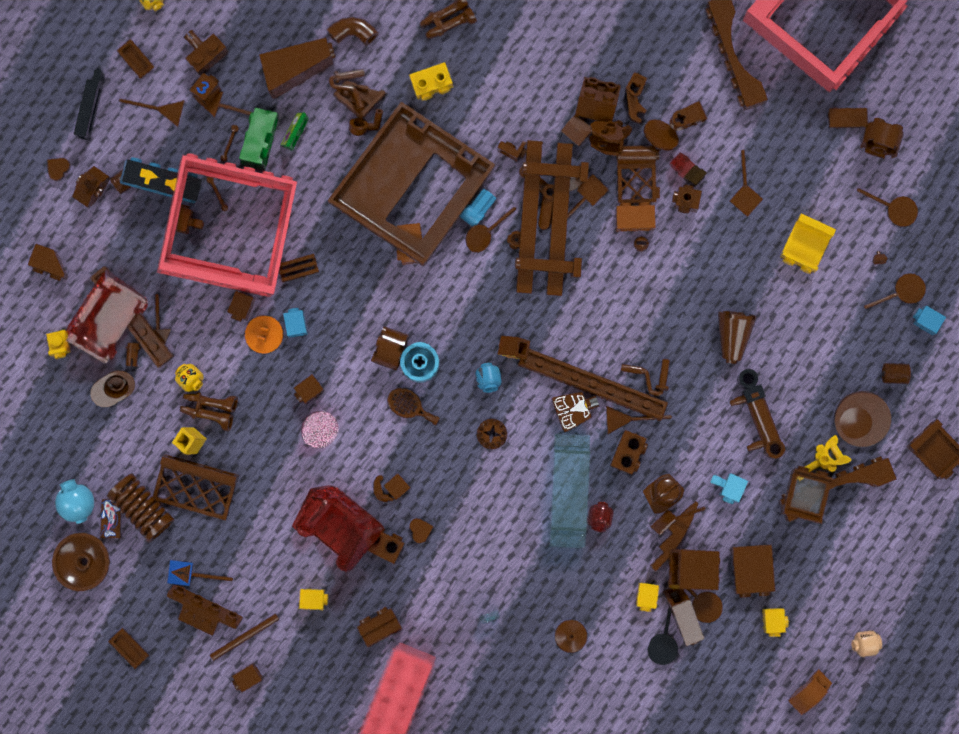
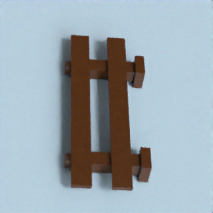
(562, 172)

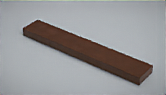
(144, 333)

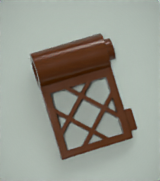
(638, 158)

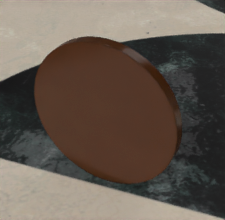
(661, 135)

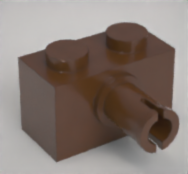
(205, 53)

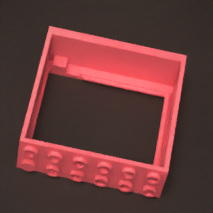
(759, 19)
(215, 273)
(399, 691)

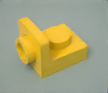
(57, 344)

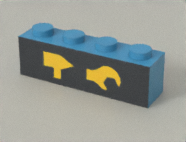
(158, 180)

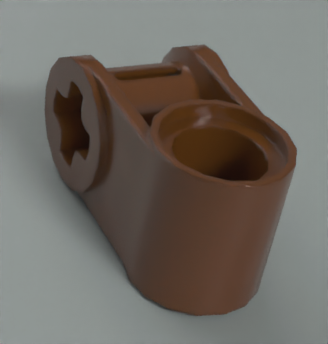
(690, 116)

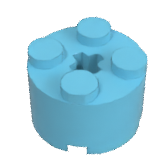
(412, 354)

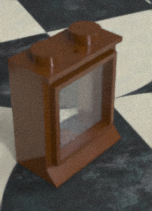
(806, 494)

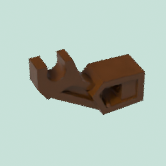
(632, 99)

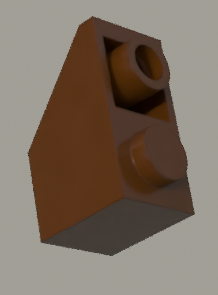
(48, 261)

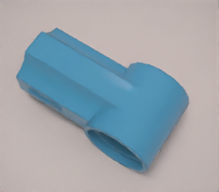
(476, 211)

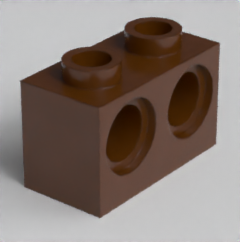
(624, 451)
(381, 548)

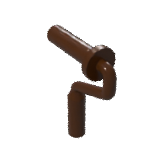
(348, 75)
(662, 380)

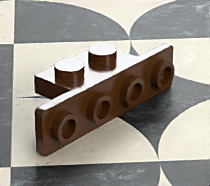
(202, 612)

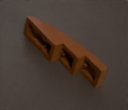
(678, 530)

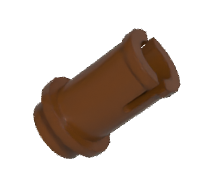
(132, 352)

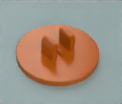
(263, 334)

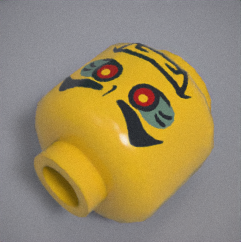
(189, 377)

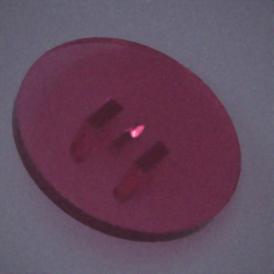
(319, 429)

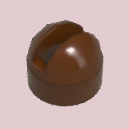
(640, 247)

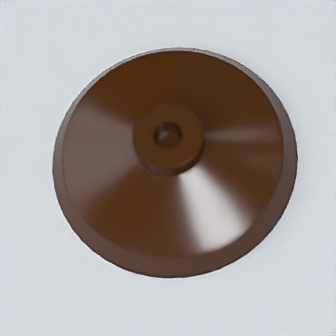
(571, 636)

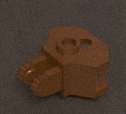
(609, 135)
(90, 186)

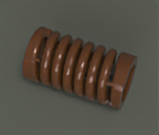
(136, 517)

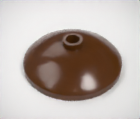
(68, 562)

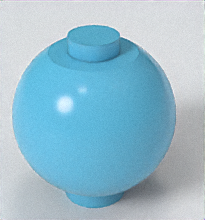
(74, 502)

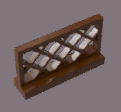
(201, 471)

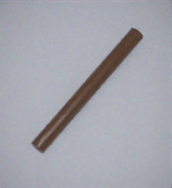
(244, 637)

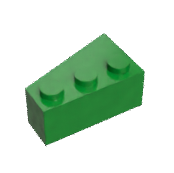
(259, 139)

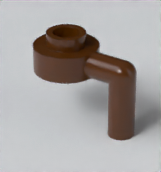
(359, 127)

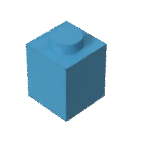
(928, 320)
(295, 323)

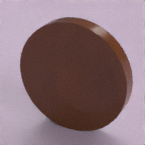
(862, 418)

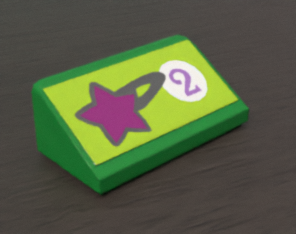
(295, 131)

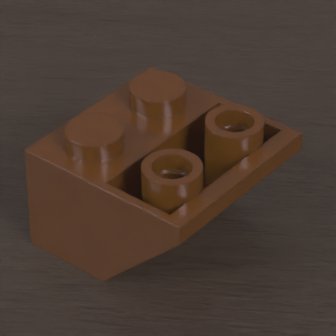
(597, 99)

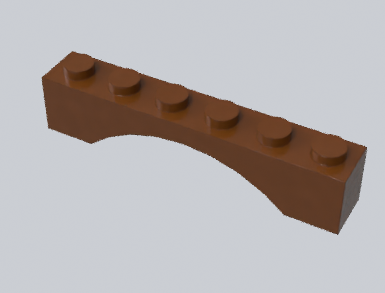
(749, 89)
(874, 474)

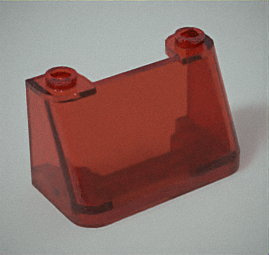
(104, 316)
(338, 524)

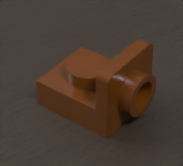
(508, 149)

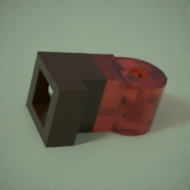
(687, 169)

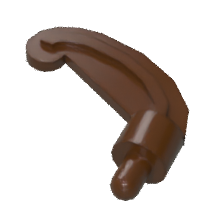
(378, 490)

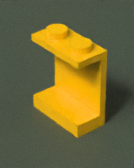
(807, 243)

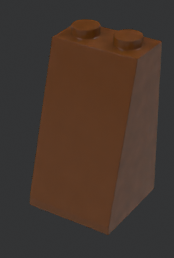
(295, 65)

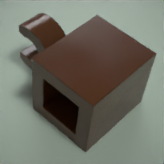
(185, 220)

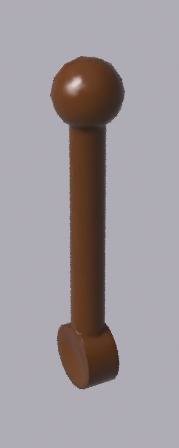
(234, 128)
(224, 207)

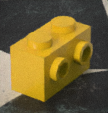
(431, 81)

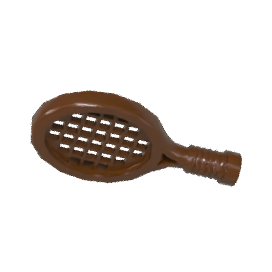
(428, 416)

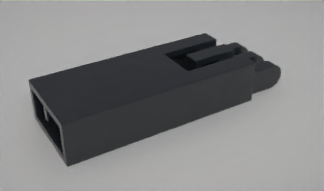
(89, 105)

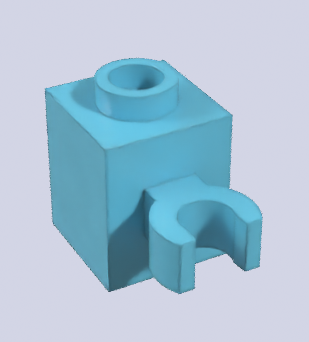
(731, 487)

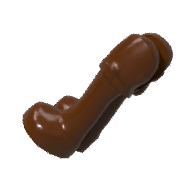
(466, 16)
(224, 419)

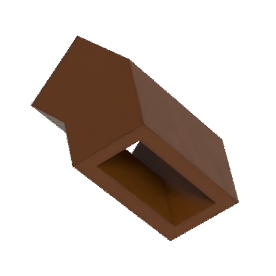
(577, 130)

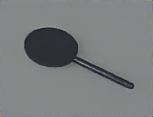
(663, 647)

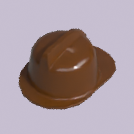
(112, 388)
(663, 493)

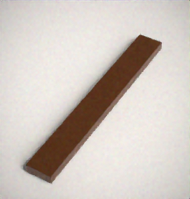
(594, 384)

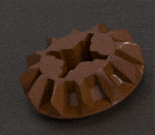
(484, 439)

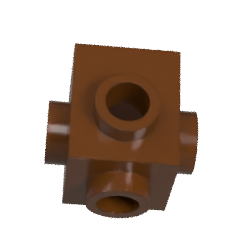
(691, 194)

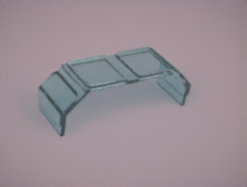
(570, 491)

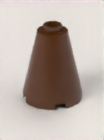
(734, 334)

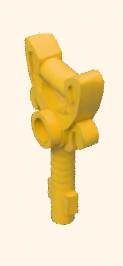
(823, 459)

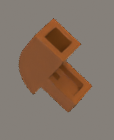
(810, 693)

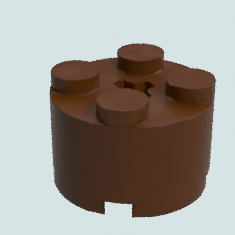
(882, 138)
(390, 348)

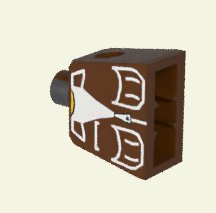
(573, 409)

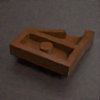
(369, 97)

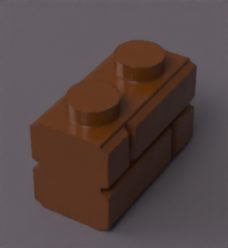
(379, 627)

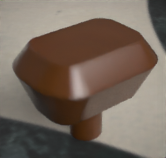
(879, 258)

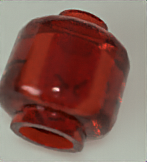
(600, 517)

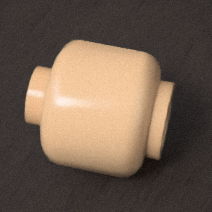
(866, 643)

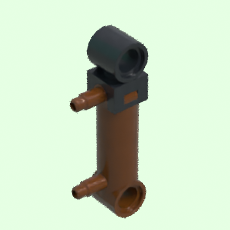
(762, 418)

